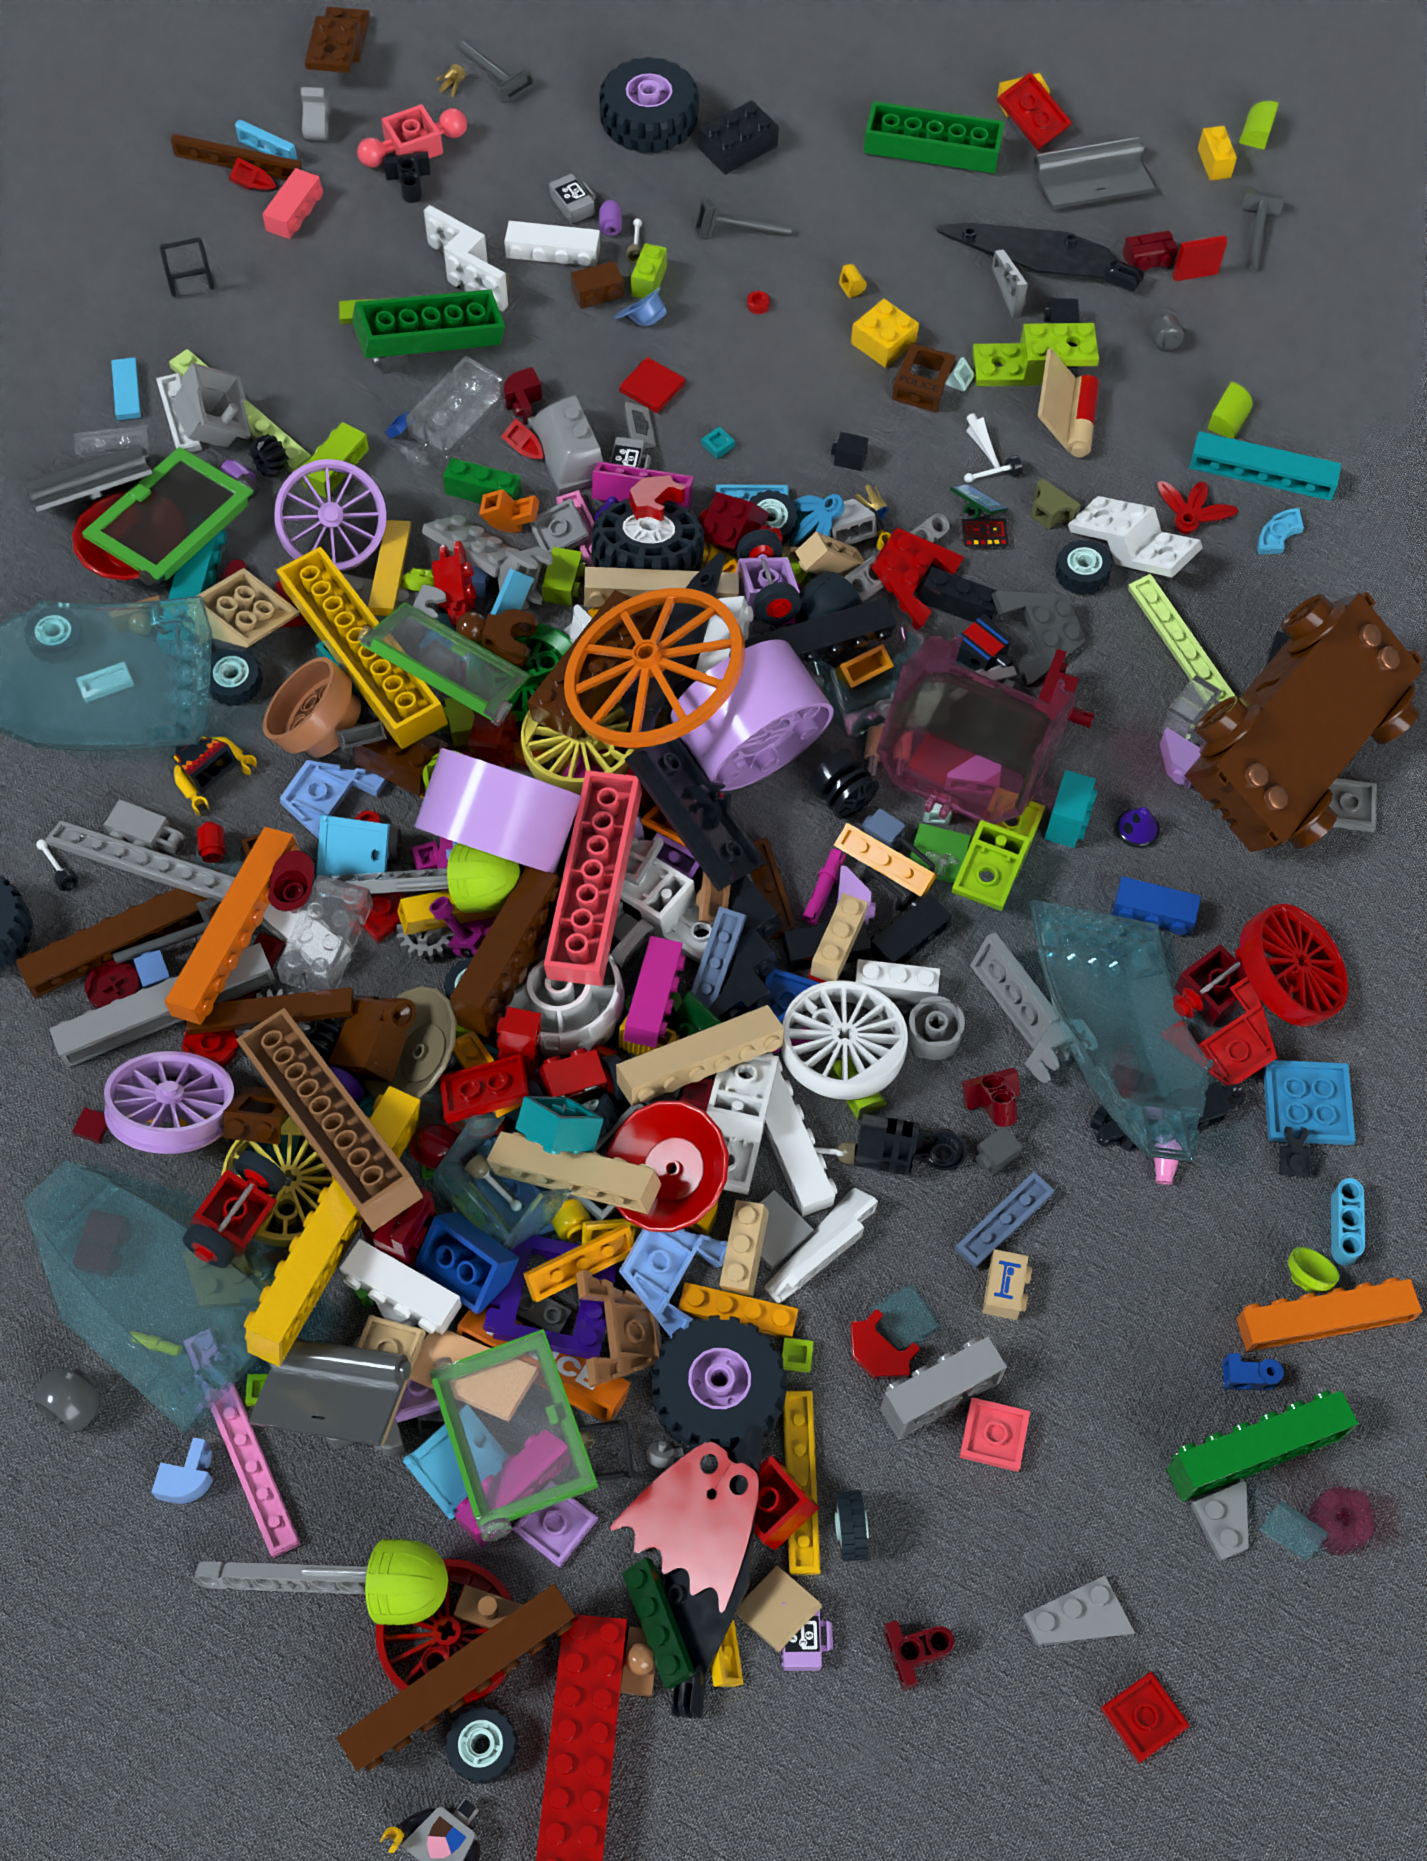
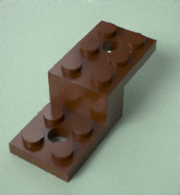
(337, 39)

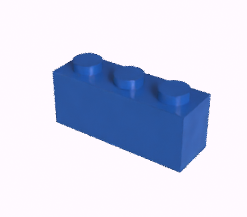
(1156, 904)

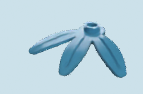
(822, 514)

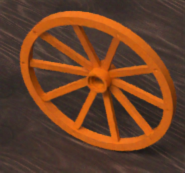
(649, 661)

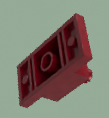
(1057, 670)
(406, 1232)

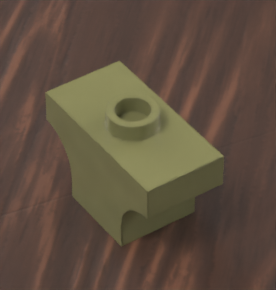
(1052, 505)

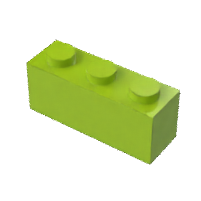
(344, 445)

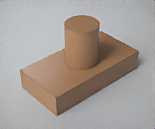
(483, 1607)

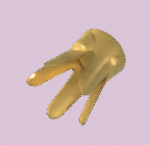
(453, 75)
(878, 504)

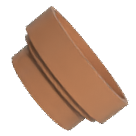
(312, 708)

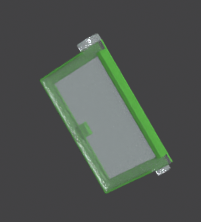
(446, 661)
(512, 1432)

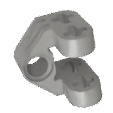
(629, 936)

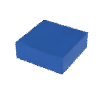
(397, 426)

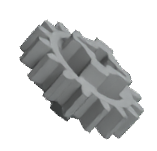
(433, 942)

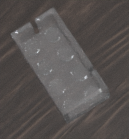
(450, 414)
(325, 934)

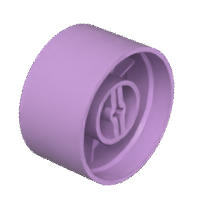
(763, 722)
(497, 811)

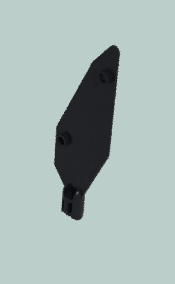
(1047, 251)
(706, 581)
(699, 1615)

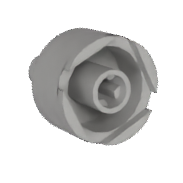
(931, 1042)

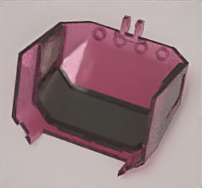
(968, 736)

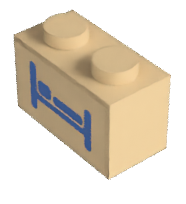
(1006, 1284)

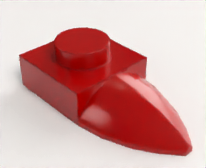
(250, 176)
(523, 440)

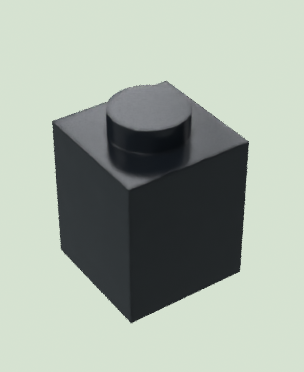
(850, 451)

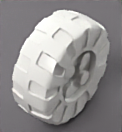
(571, 1013)

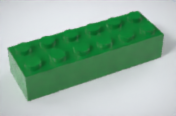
(933, 137)
(427, 323)
(1261, 1445)

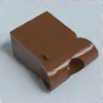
(373, 1037)

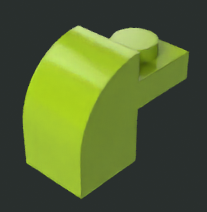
(460, 721)

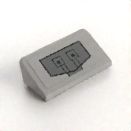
(639, 424)

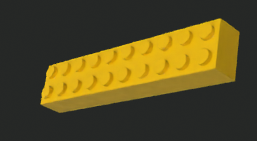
(337, 617)
(321, 1245)

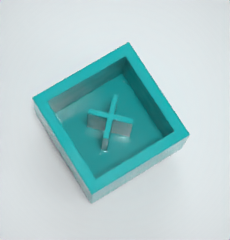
(1071, 809)
(559, 1124)

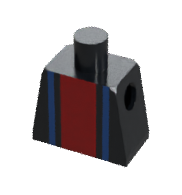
(984, 646)

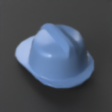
(646, 310)

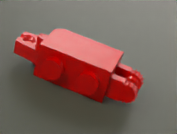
(454, 578)

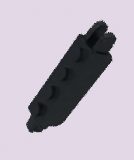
(1217, 1105)

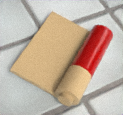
(1068, 405)

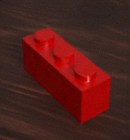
(520, 1034)

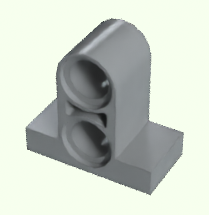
(315, 113)

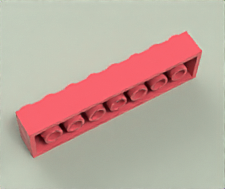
(593, 878)

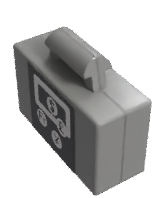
(572, 198)
(630, 453)

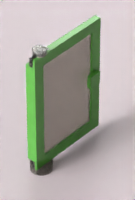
(170, 515)

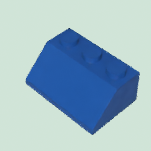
(465, 1260)

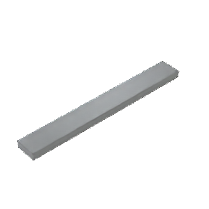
(140, 861)

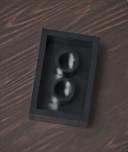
(738, 137)

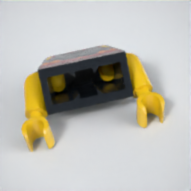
(205, 763)

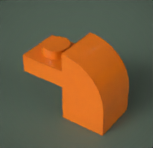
(506, 514)

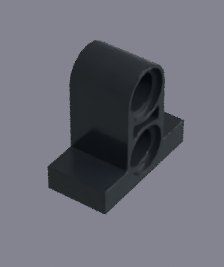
(408, 170)

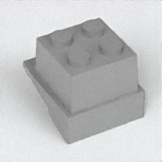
(211, 406)

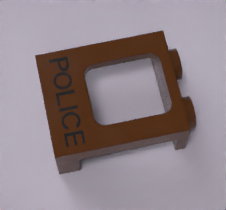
(920, 390)
(260, 1116)

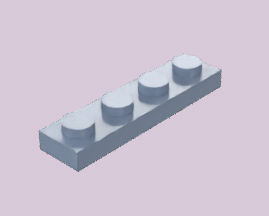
(718, 955)
(1004, 1220)

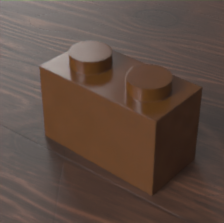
(597, 284)

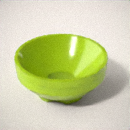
(417, 578)
(1312, 1270)

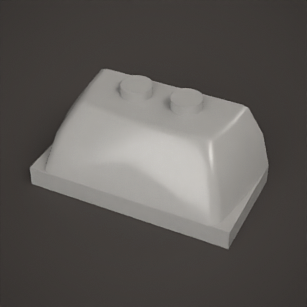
(567, 444)

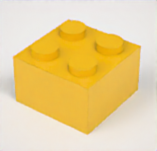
(884, 333)

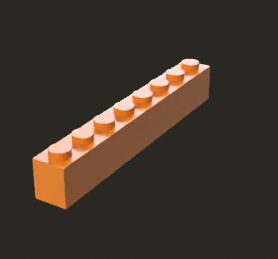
(228, 930)

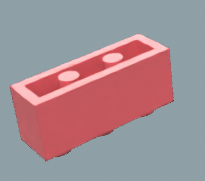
(292, 203)

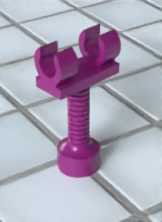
(442, 909)

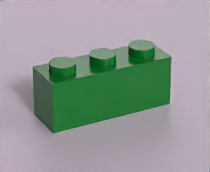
(472, 480)

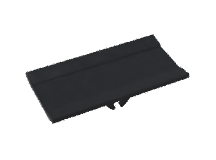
(696, 812)

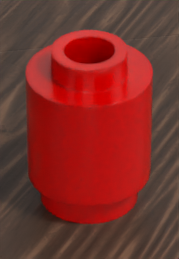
(211, 842)

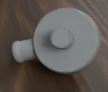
(662, 1454)

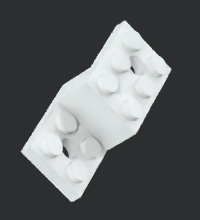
(464, 255)
(1135, 536)
(669, 905)
(740, 1113)

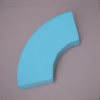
(1278, 530)

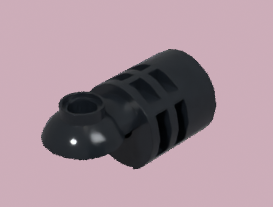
(893, 1144)

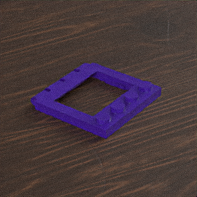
(591, 1314)

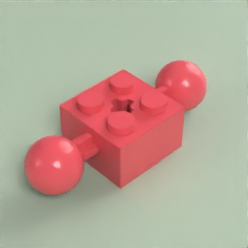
(412, 133)

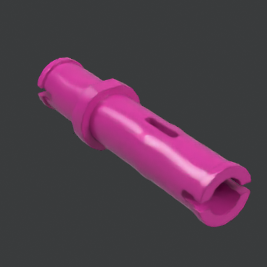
(827, 878)

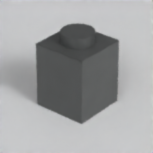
(998, 1151)

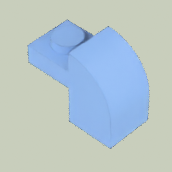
(185, 1483)

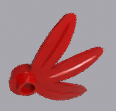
(1192, 509)

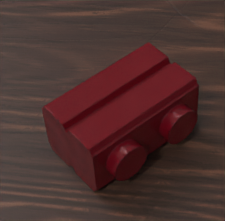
(1150, 250)

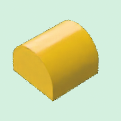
(852, 281)

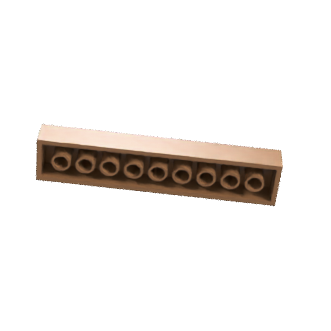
(330, 1120)

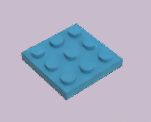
(1309, 1097)

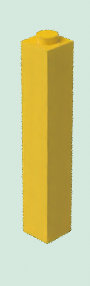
(416, 916)

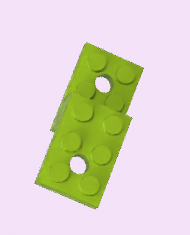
(1026, 360)
(998, 851)

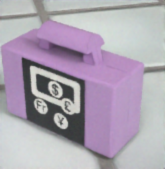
(805, 1647)

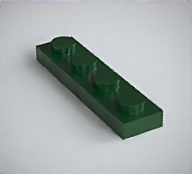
(658, 1623)

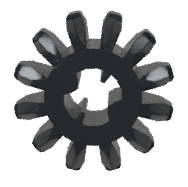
(269, 455)

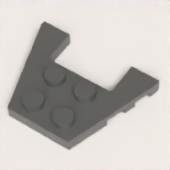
(1050, 623)

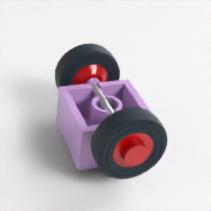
(767, 578)

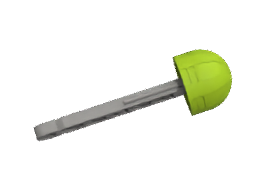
(473, 877)
(400, 1584)

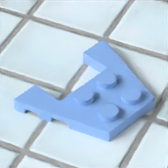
(321, 788)
(658, 1265)

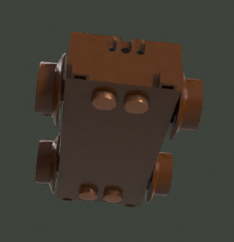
(1303, 722)

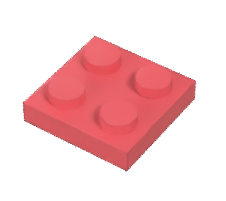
(994, 1434)

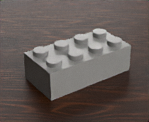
(942, 1387)

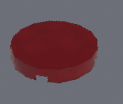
(111, 983)

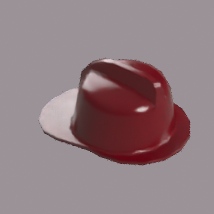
(291, 881)
(431, 1144)

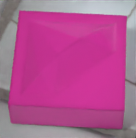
(425, 855)

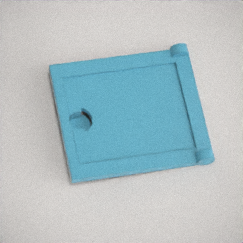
(348, 846)
(438, 1471)

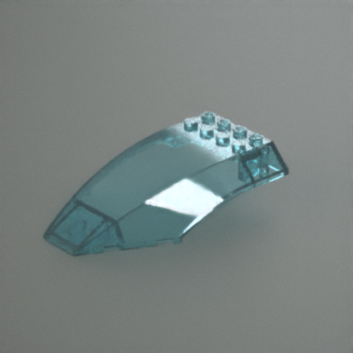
(106, 675)
(1121, 1024)
(140, 1292)

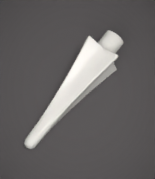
(978, 431)

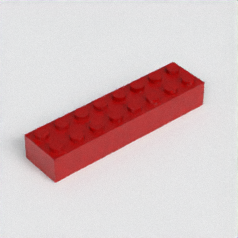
(582, 1740)

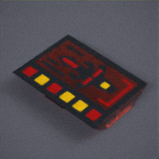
(984, 532)

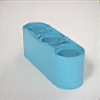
(1342, 1233)

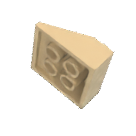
(245, 609)

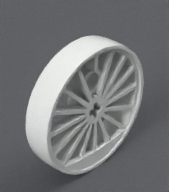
(844, 1039)

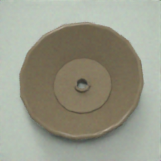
(426, 1046)

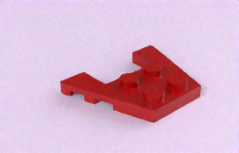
(903, 565)
(1244, 1043)

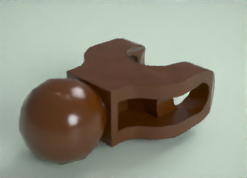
(498, 632)

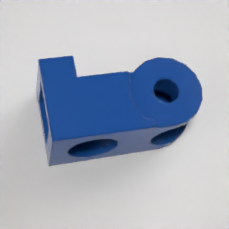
(1250, 1375)

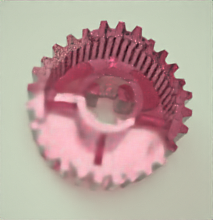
(1353, 1509)

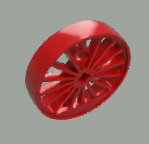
(1314, 982)
(460, 1573)

